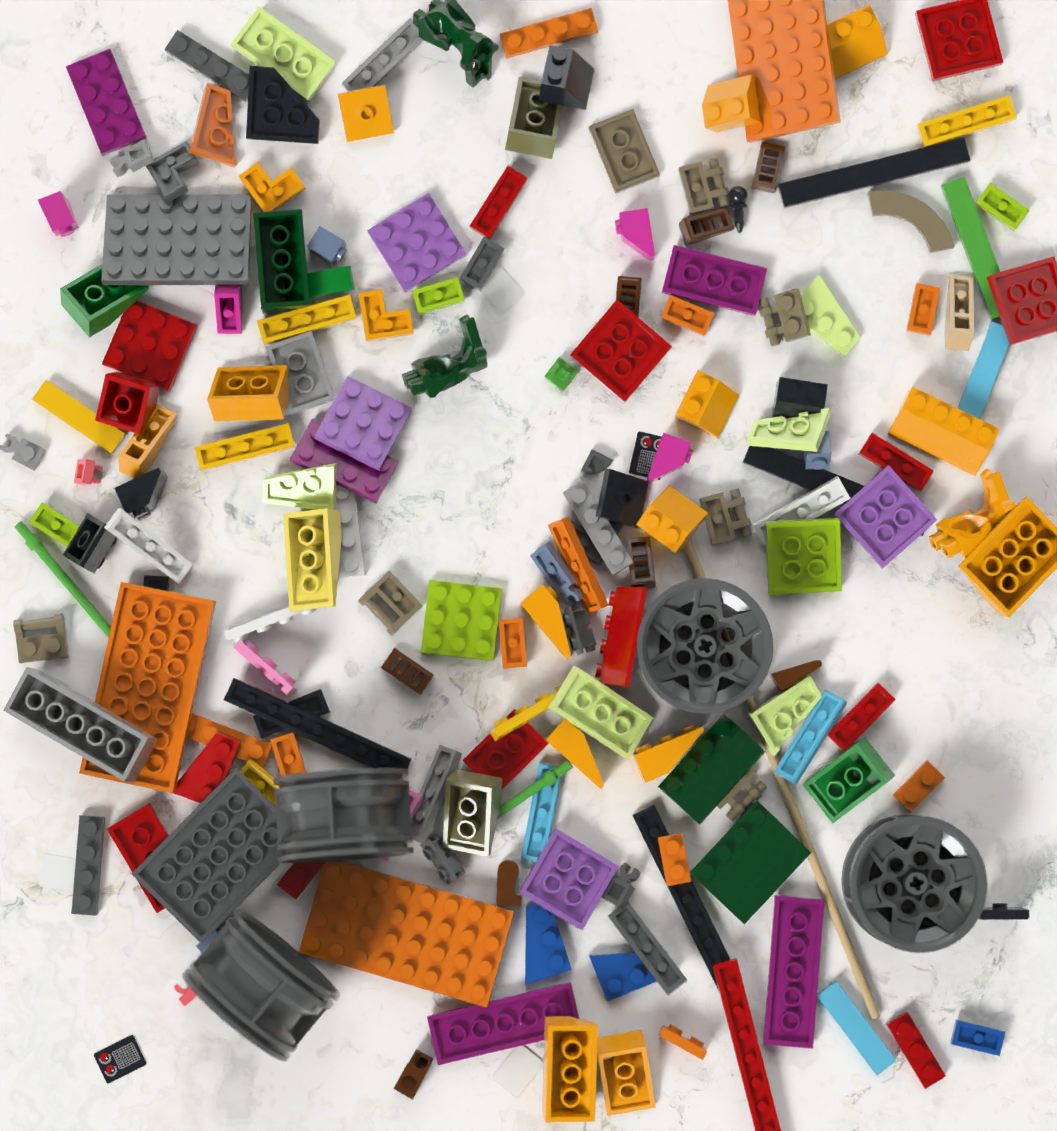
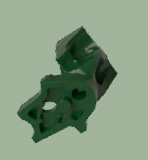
(442, 29)
(440, 373)

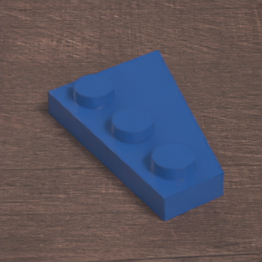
(544, 946)
(620, 973)

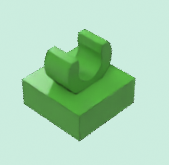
(561, 374)

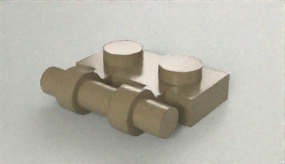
(696, 188)
(791, 314)
(718, 518)
(754, 793)

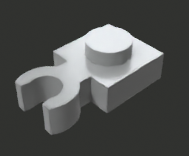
(135, 158)
(25, 452)

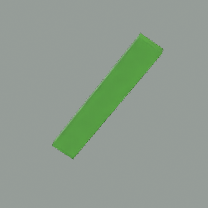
(972, 238)

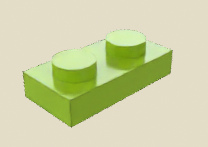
(1002, 207)
(438, 296)
(54, 524)

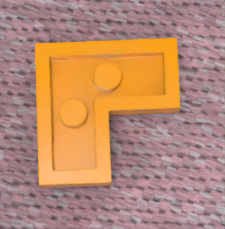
(271, 194)
(380, 324)

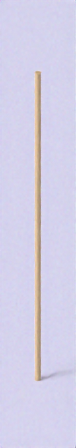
(803, 833)

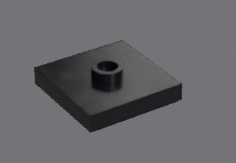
(622, 498)
(1000, 911)

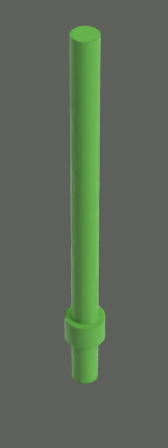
(34, 543)
(549, 778)

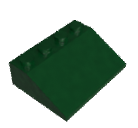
(750, 862)

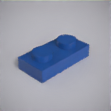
(977, 1037)

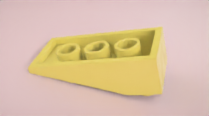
(312, 558)

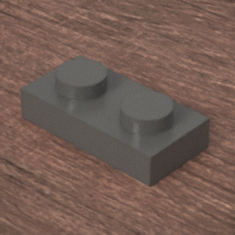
(482, 263)

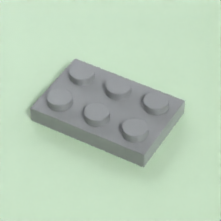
(306, 372)

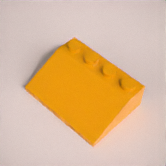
(1013, 558)

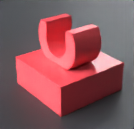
(85, 471)
(188, 994)

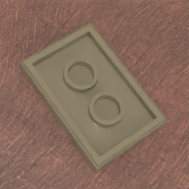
(624, 151)

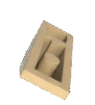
(959, 313)

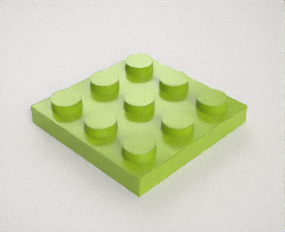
(803, 556)
(461, 620)

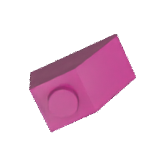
(58, 214)
(636, 231)
(228, 308)
(669, 456)

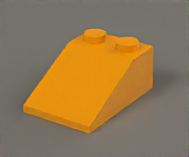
(625, 1072)

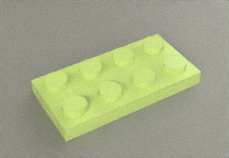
(275, 45)
(600, 712)

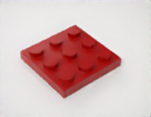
(958, 38)
(1026, 299)
(149, 344)
(620, 350)

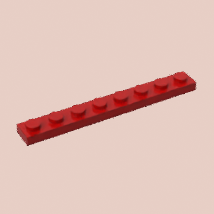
(746, 1046)

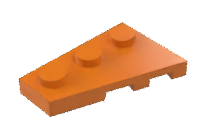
(213, 127)

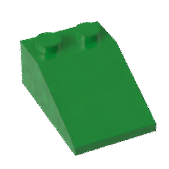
(95, 304)
(849, 780)

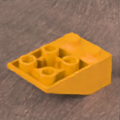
(660, 759)

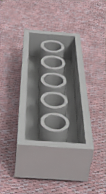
(80, 724)

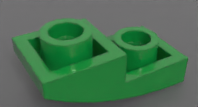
(330, 281)

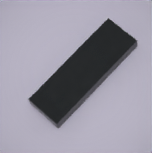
(312, 702)

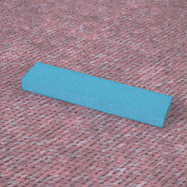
(984, 371)
(810, 737)
(540, 817)
(856, 1028)

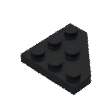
(277, 110)

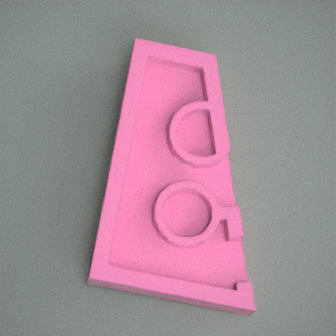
(267, 666)

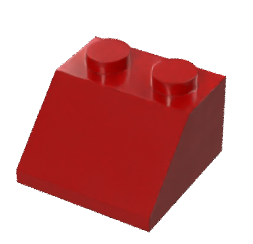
(127, 402)

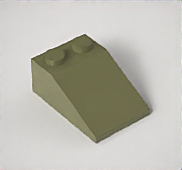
(532, 122)
(471, 812)

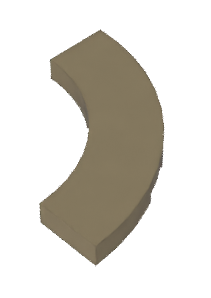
(916, 213)

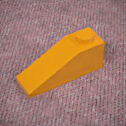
(143, 448)
(546, 614)
(574, 747)

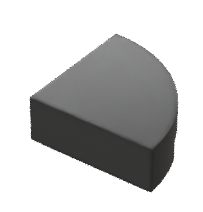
(596, 463)

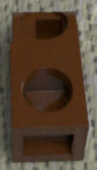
(506, 875)
(413, 1074)

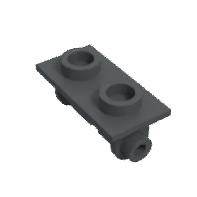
(575, 620)
(447, 868)

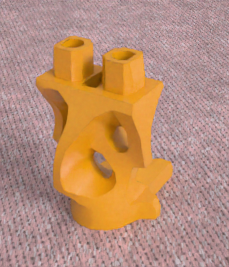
(967, 530)

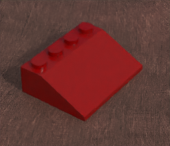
(622, 636)

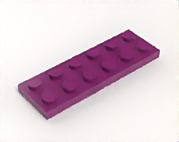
(793, 971)
(501, 1025)

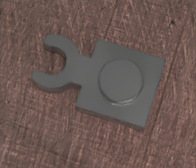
(620, 889)

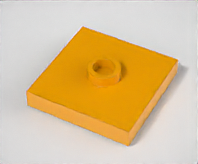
(365, 113)

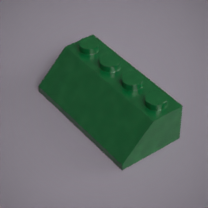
(281, 260)
(711, 769)

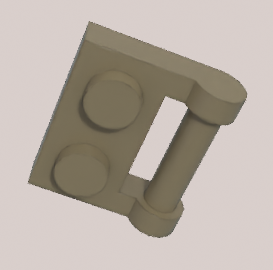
(396, 596)
(41, 647)

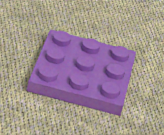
(417, 242)
(363, 423)
(885, 517)
(568, 879)

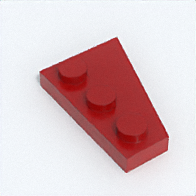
(208, 768)

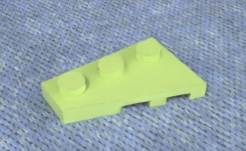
(827, 318)
(790, 433)
(303, 488)
(783, 712)

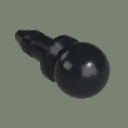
(738, 197)

